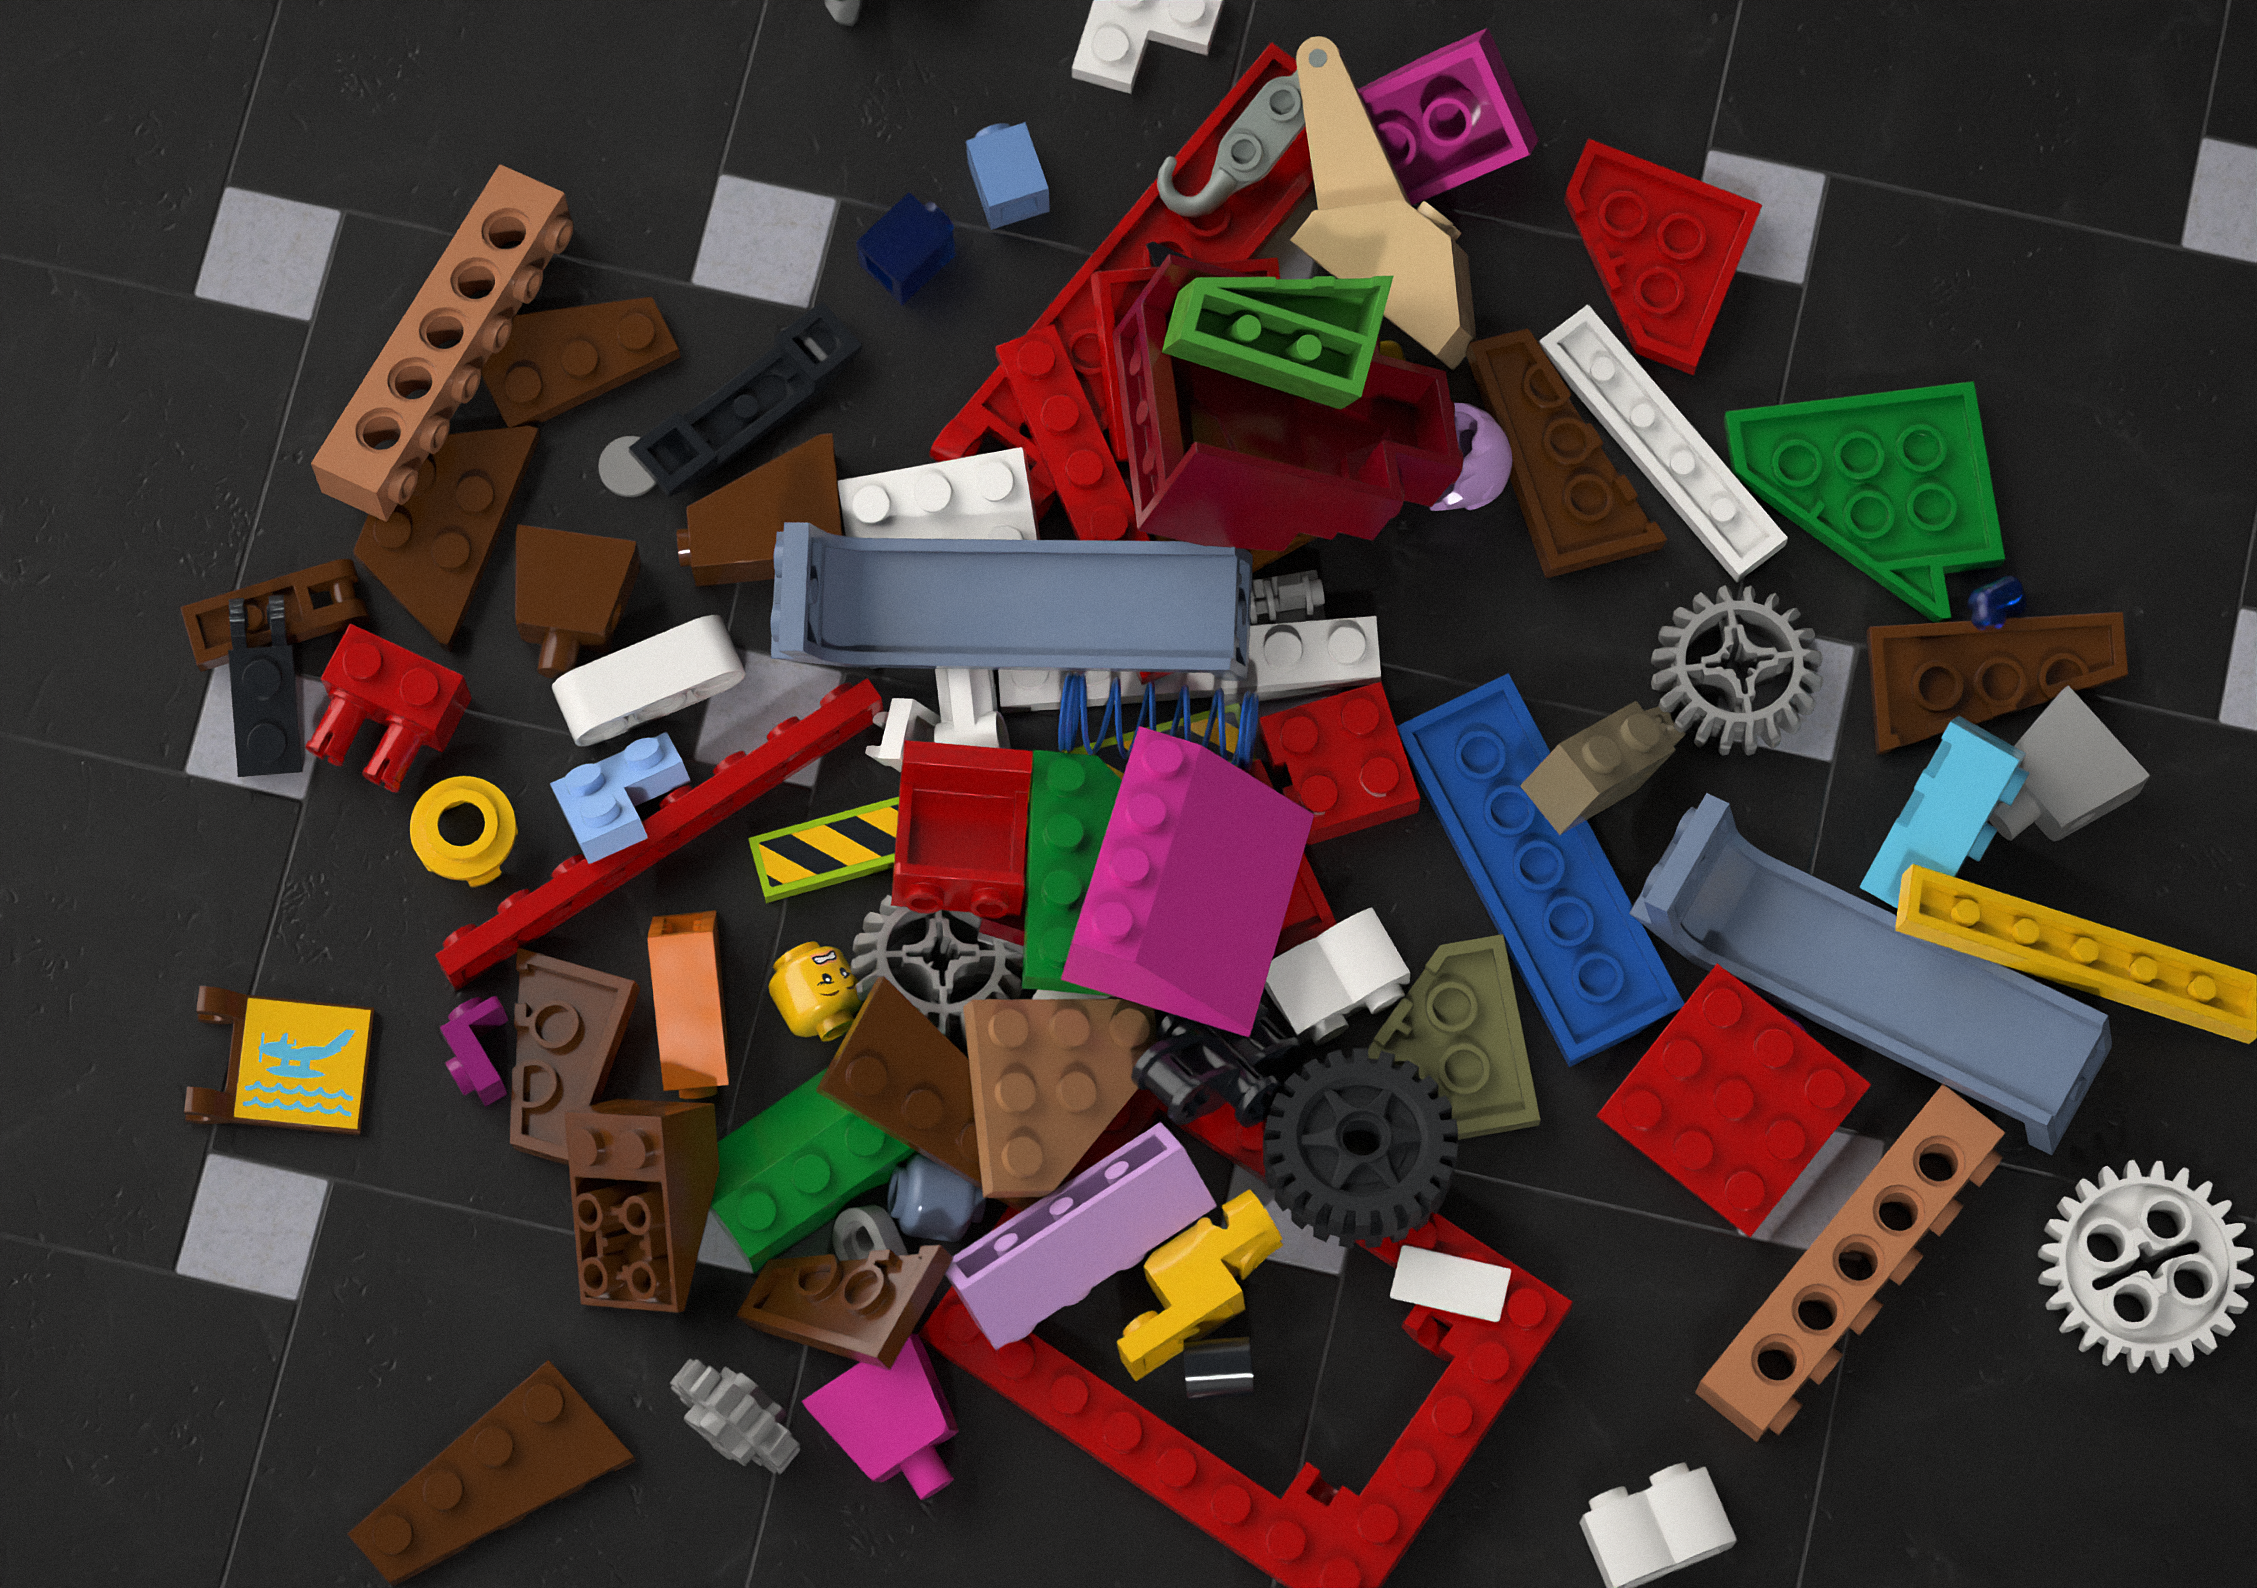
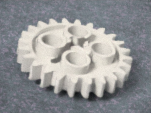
(2169, 1318)

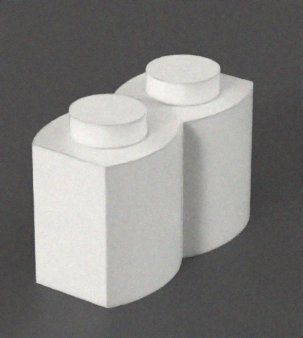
(1336, 977)
(1656, 1528)

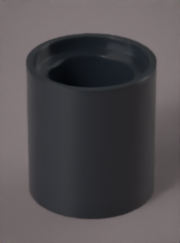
(1218, 1368)

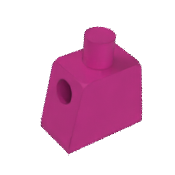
(890, 1418)

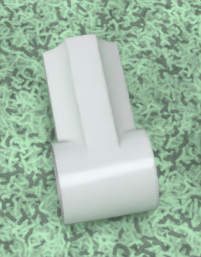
(969, 709)

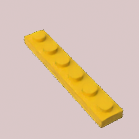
(2078, 953)

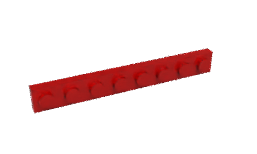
(681, 819)

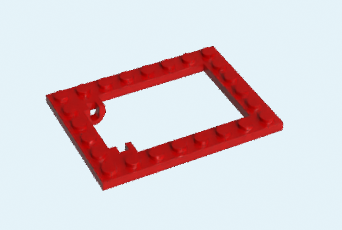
(1314, 1530)

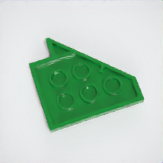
(1881, 481)
(1066, 829)

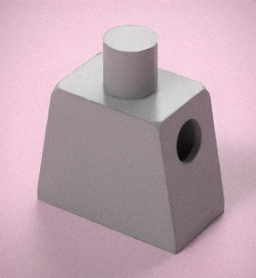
(2074, 772)

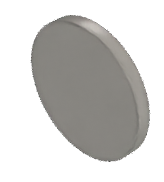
(621, 471)

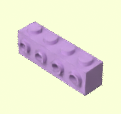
(1079, 1236)

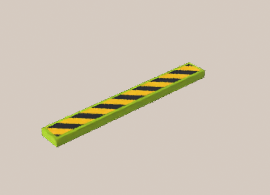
(865, 837)

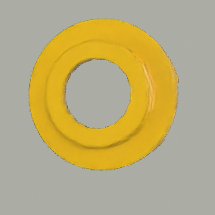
(474, 862)

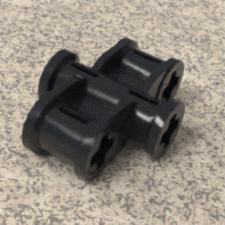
(1203, 1067)

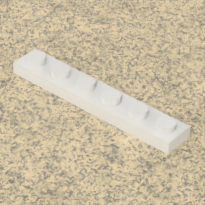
(1279, 659)

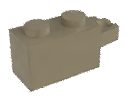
(1601, 765)

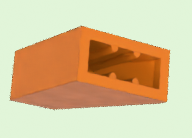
(689, 1003)

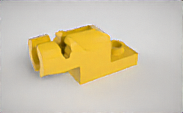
(1197, 1282)

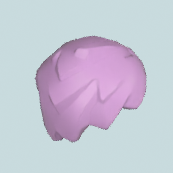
(1485, 461)

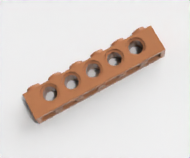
(506, 211)
(1942, 1128)

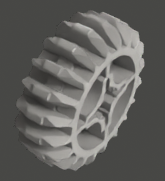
(1759, 663)
(913, 969)

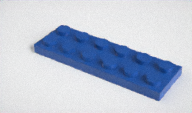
(1543, 890)

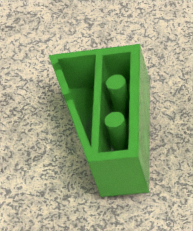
(1283, 332)

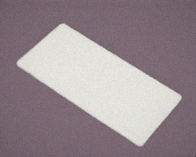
(1450, 1283)

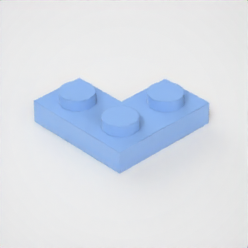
(602, 795)

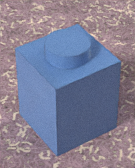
(1007, 174)

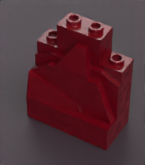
(1258, 465)

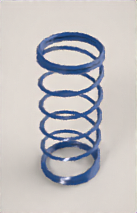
(1075, 700)

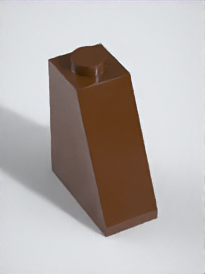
(737, 526)

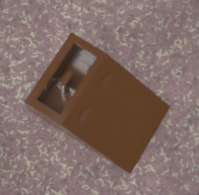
(640, 1199)

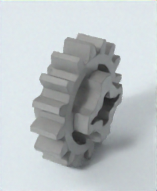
(735, 1416)

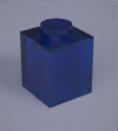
(907, 247)

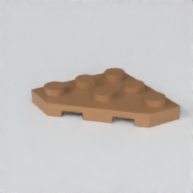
(1048, 1083)

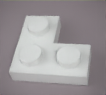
(1121, 29)

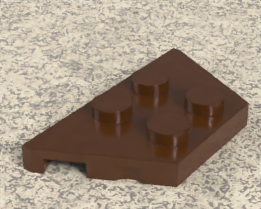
(446, 531)

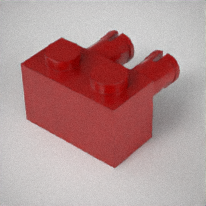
(394, 688)

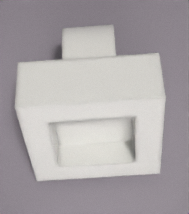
(904, 721)

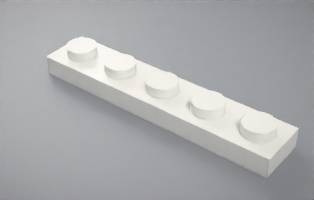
(1662, 443)

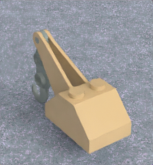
(1362, 212)

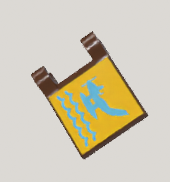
(287, 1063)

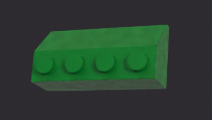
(797, 1172)

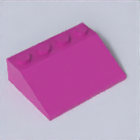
(1189, 886)

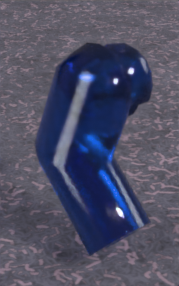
(1995, 601)

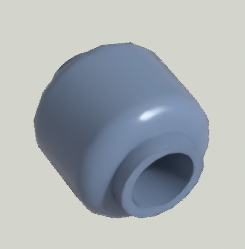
(932, 1200)

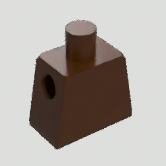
(571, 593)

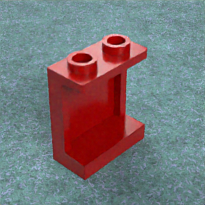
(961, 829)

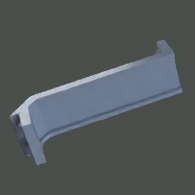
(1011, 604)
(1856, 975)

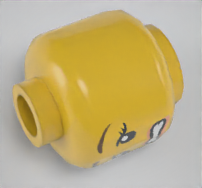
(815, 991)

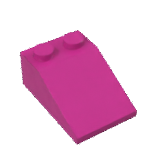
(1449, 116)

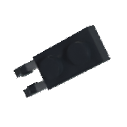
(264, 695)

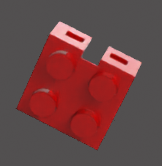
(1342, 761)

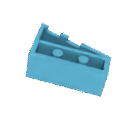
(1949, 808)

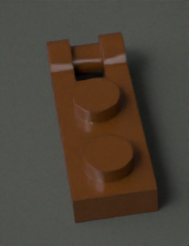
(209, 619)

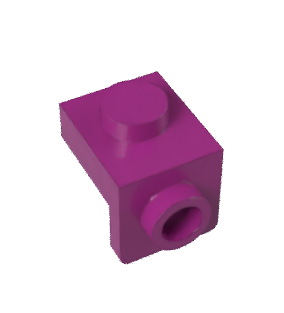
(471, 1065)

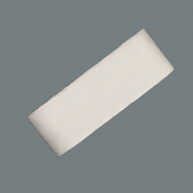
(648, 680)

